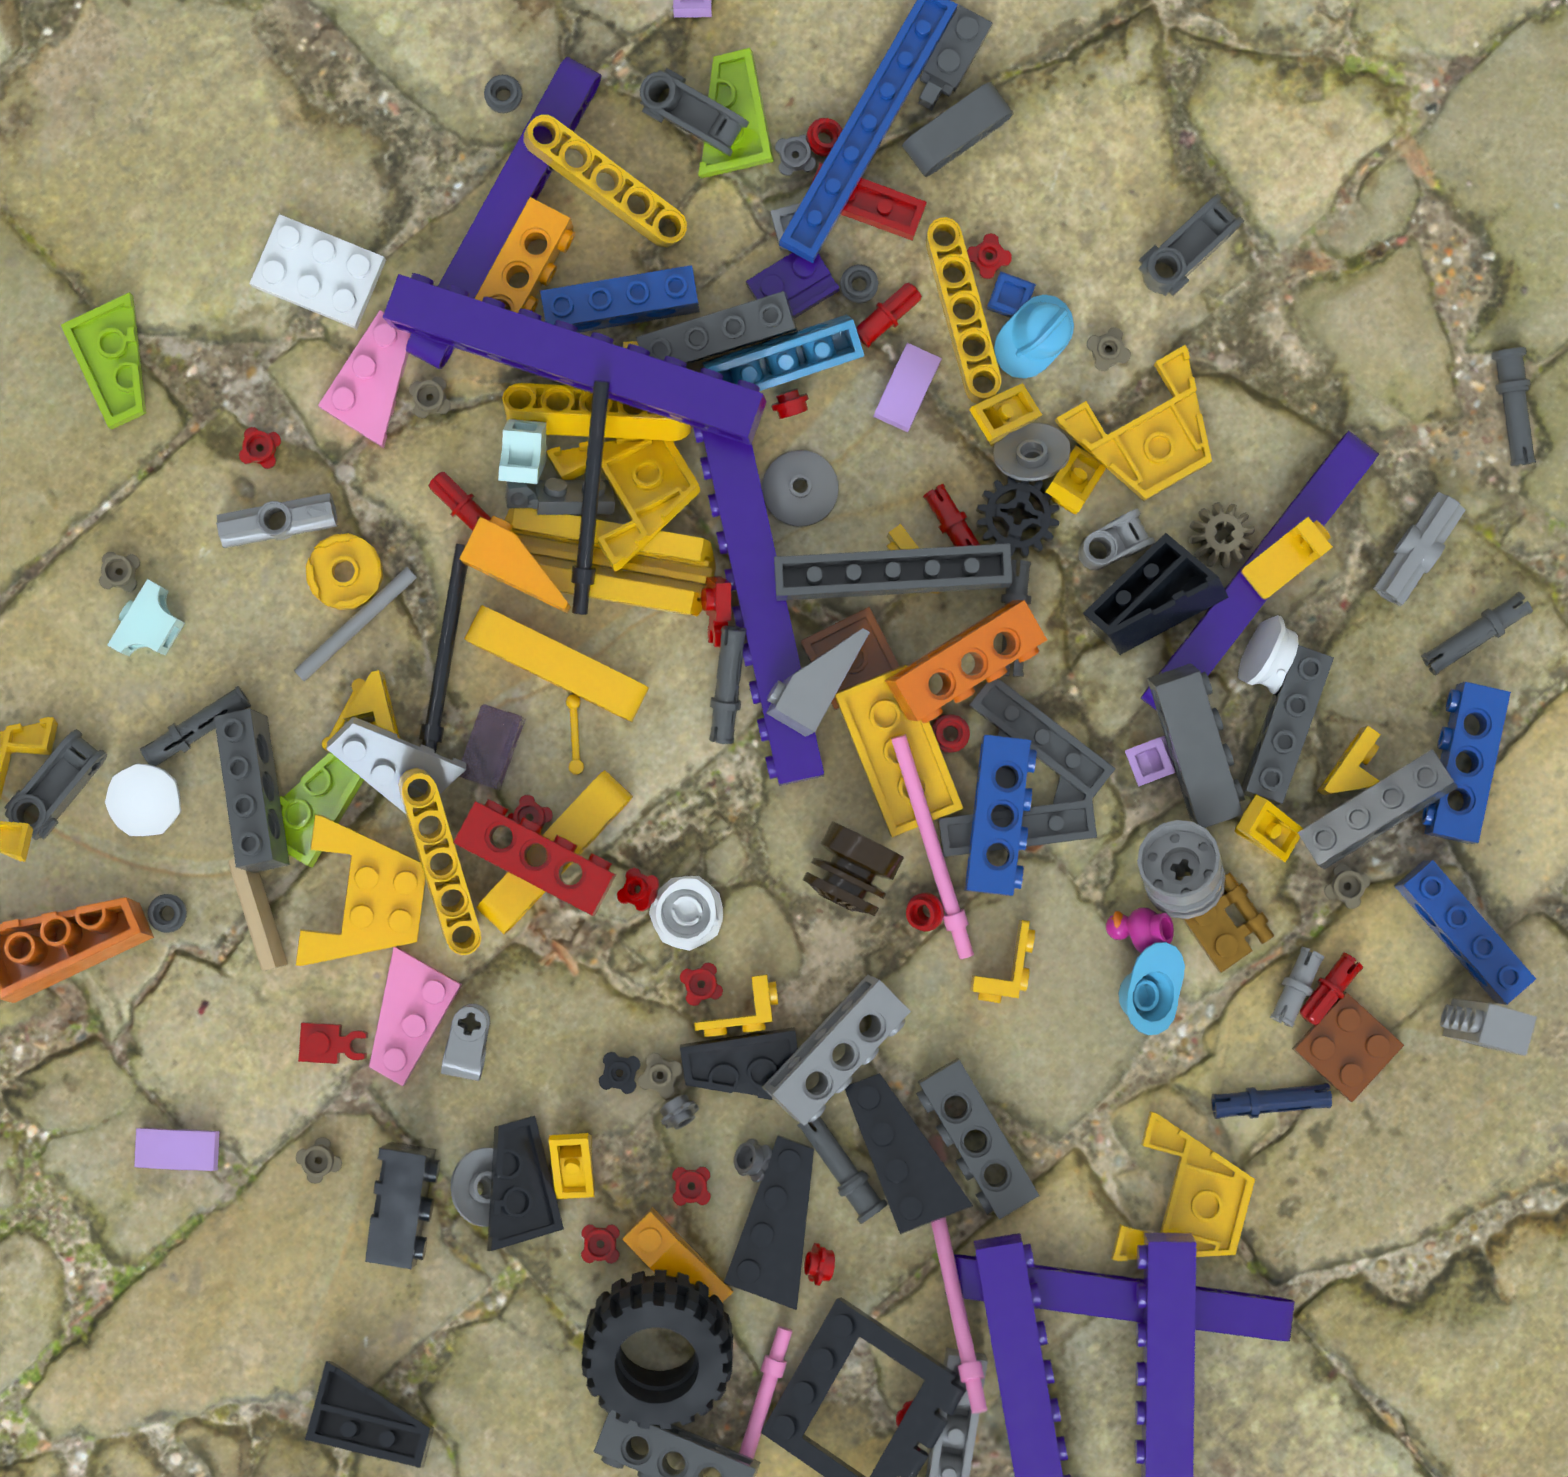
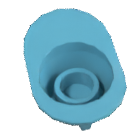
(1034, 336)
(1153, 988)

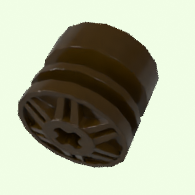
(852, 869)

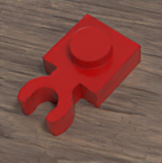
(717, 604)
(324, 1043)

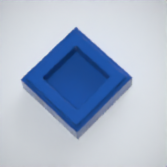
(1009, 294)

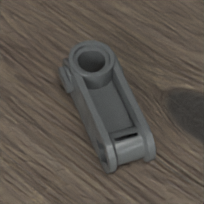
(690, 110)
(1189, 246)
(56, 783)

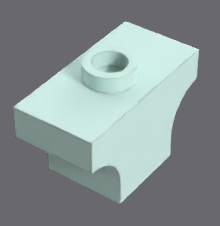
(523, 451)
(146, 622)

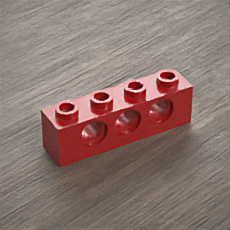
(477, 838)

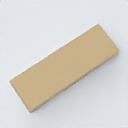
(258, 918)

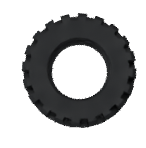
(648, 1394)

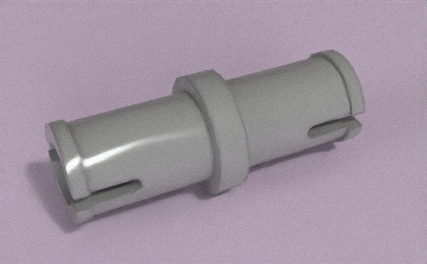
(1297, 987)

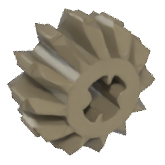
(1235, 538)

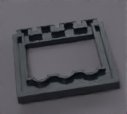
(818, 1372)

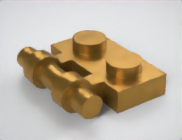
(1219, 935)

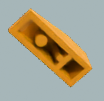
(504, 557)
(665, 1249)

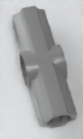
(253, 526)
(1419, 548)

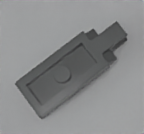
(953, 55)
(557, 496)

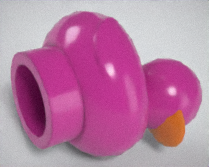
(1143, 927)

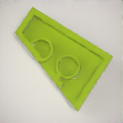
(737, 87)
(110, 358)
(323, 791)

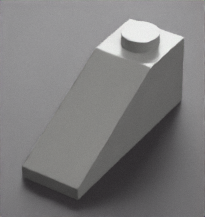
(808, 693)

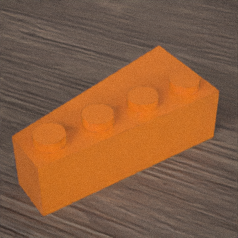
(64, 943)

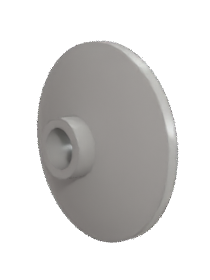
(1032, 452)
(796, 507)
(469, 1170)

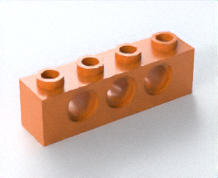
(911, 683)

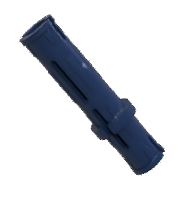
(1257, 1102)

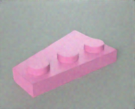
(369, 381)
(409, 1014)

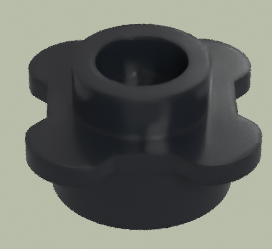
(626, 1081)

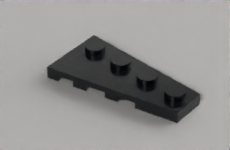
(906, 1164)
(774, 1234)

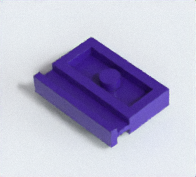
(801, 281)

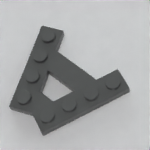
(1079, 770)

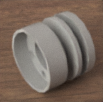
(1170, 853)

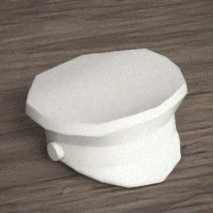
(1269, 654)
(143, 800)
(687, 912)

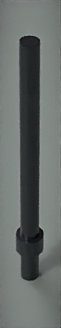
(583, 573)
(431, 732)

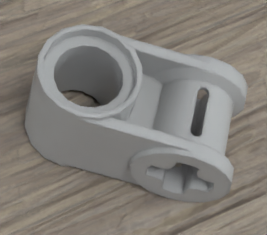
(1121, 538)
(465, 1049)

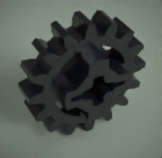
(1035, 520)

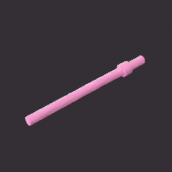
(954, 917)
(772, 1368)
(970, 1369)

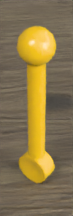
(356, 686)
(576, 766)

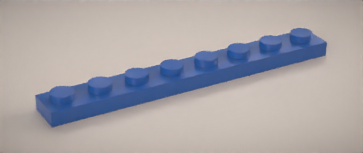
(867, 127)

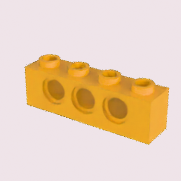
(534, 223)

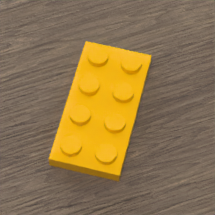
(872, 721)

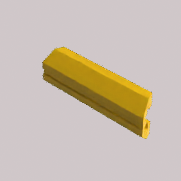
(660, 576)

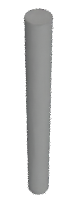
(355, 624)

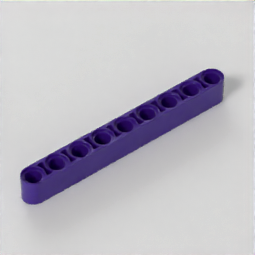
(519, 180)
(1316, 500)
(1116, 1299)

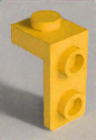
(1287, 557)
(993, 989)
(764, 996)

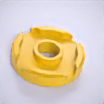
(348, 594)

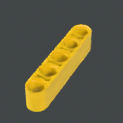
(624, 183)
(957, 293)
(542, 401)
(556, 663)
(578, 824)
(448, 878)

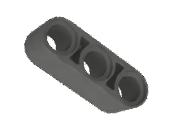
(957, 129)

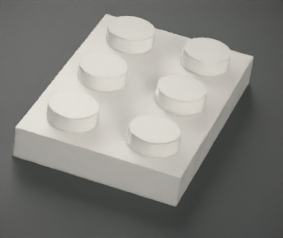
(317, 271)

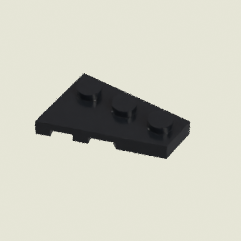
(738, 1062)
(521, 1187)

